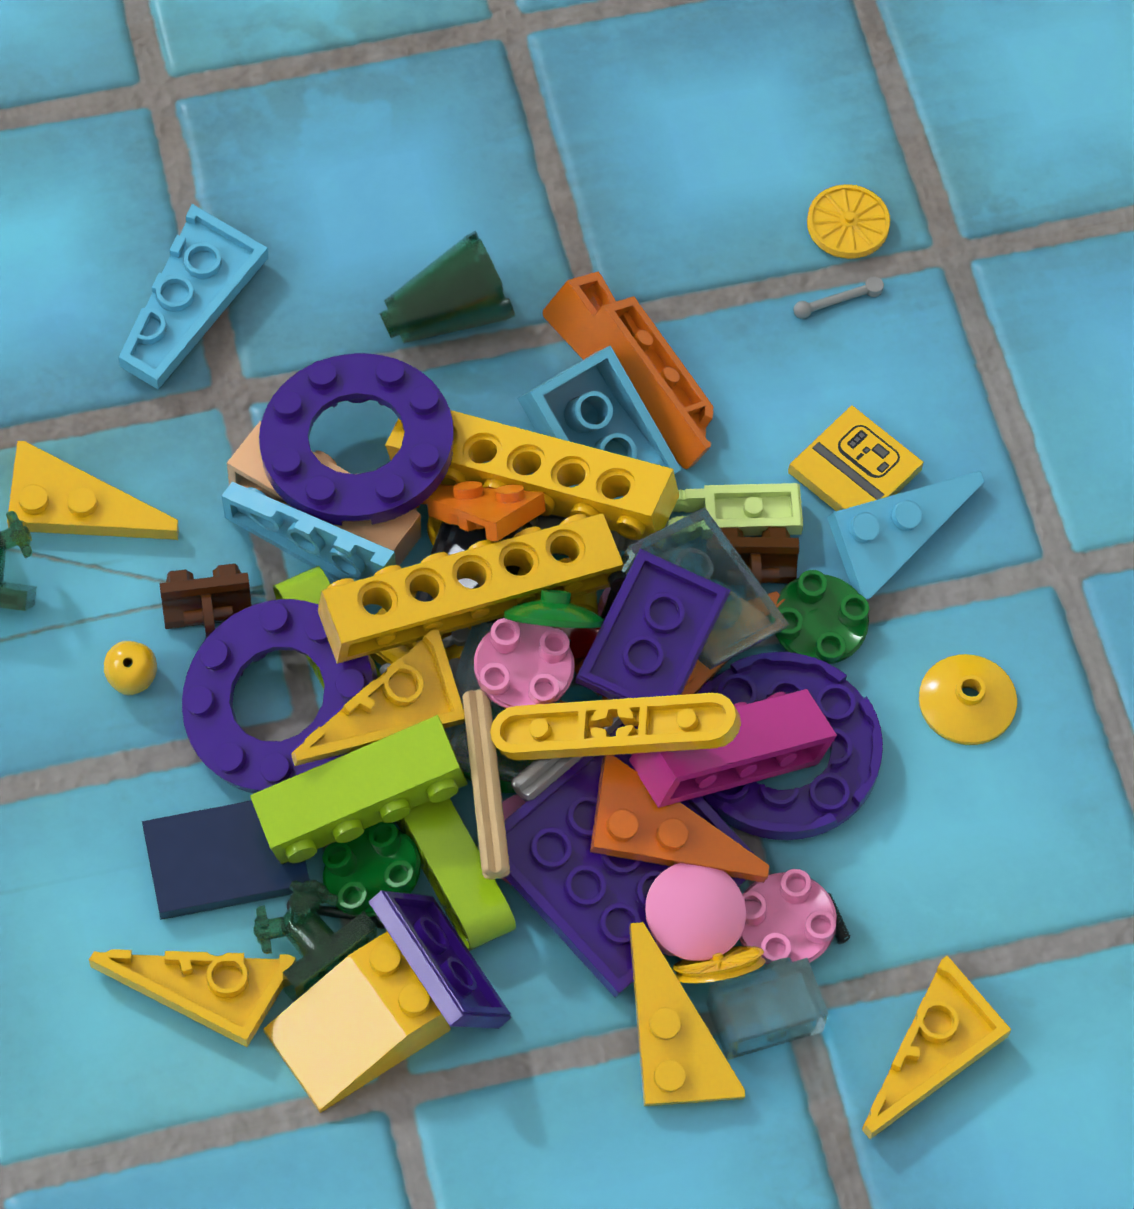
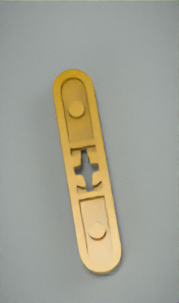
(578, 730)

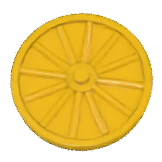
(848, 221)
(734, 963)

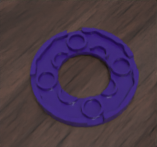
(369, 495)
(220, 663)
(853, 758)

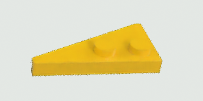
(675, 1046)

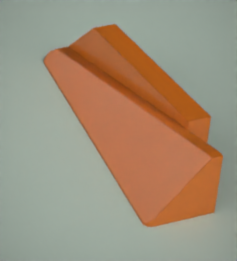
(593, 320)

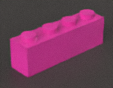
(773, 739)

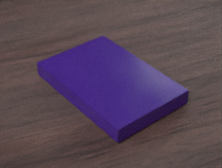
(653, 631)
(440, 960)

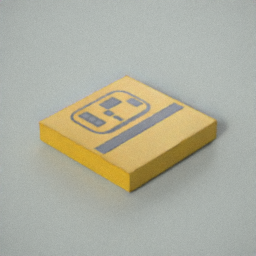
(854, 463)

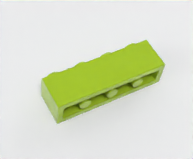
(359, 791)

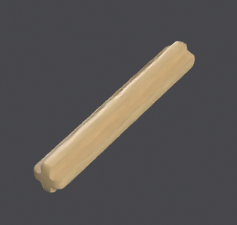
(486, 785)

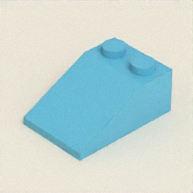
(598, 409)

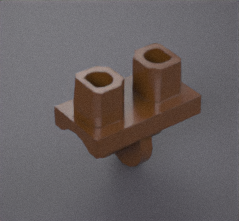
(768, 557)
(204, 600)

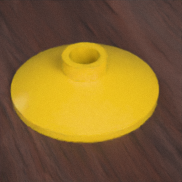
(964, 717)

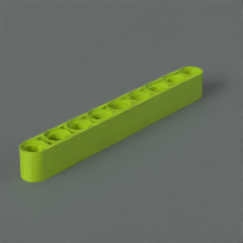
(444, 844)

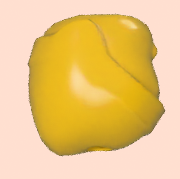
(133, 678)

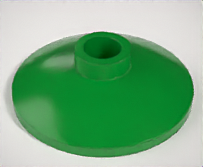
(554, 611)

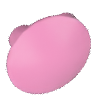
(523, 664)
(695, 912)
(789, 917)

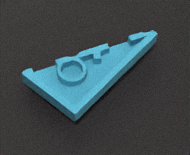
(886, 532)

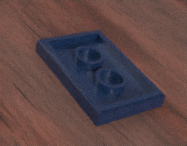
(214, 861)

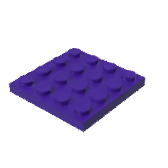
(579, 892)

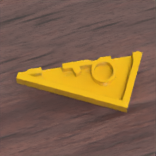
(69, 501)
(403, 696)
(216, 991)
(944, 1039)

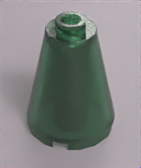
(449, 295)

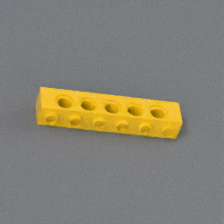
(556, 465)
(358, 633)

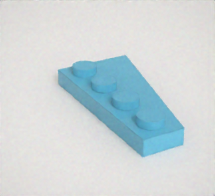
(199, 281)
(305, 536)

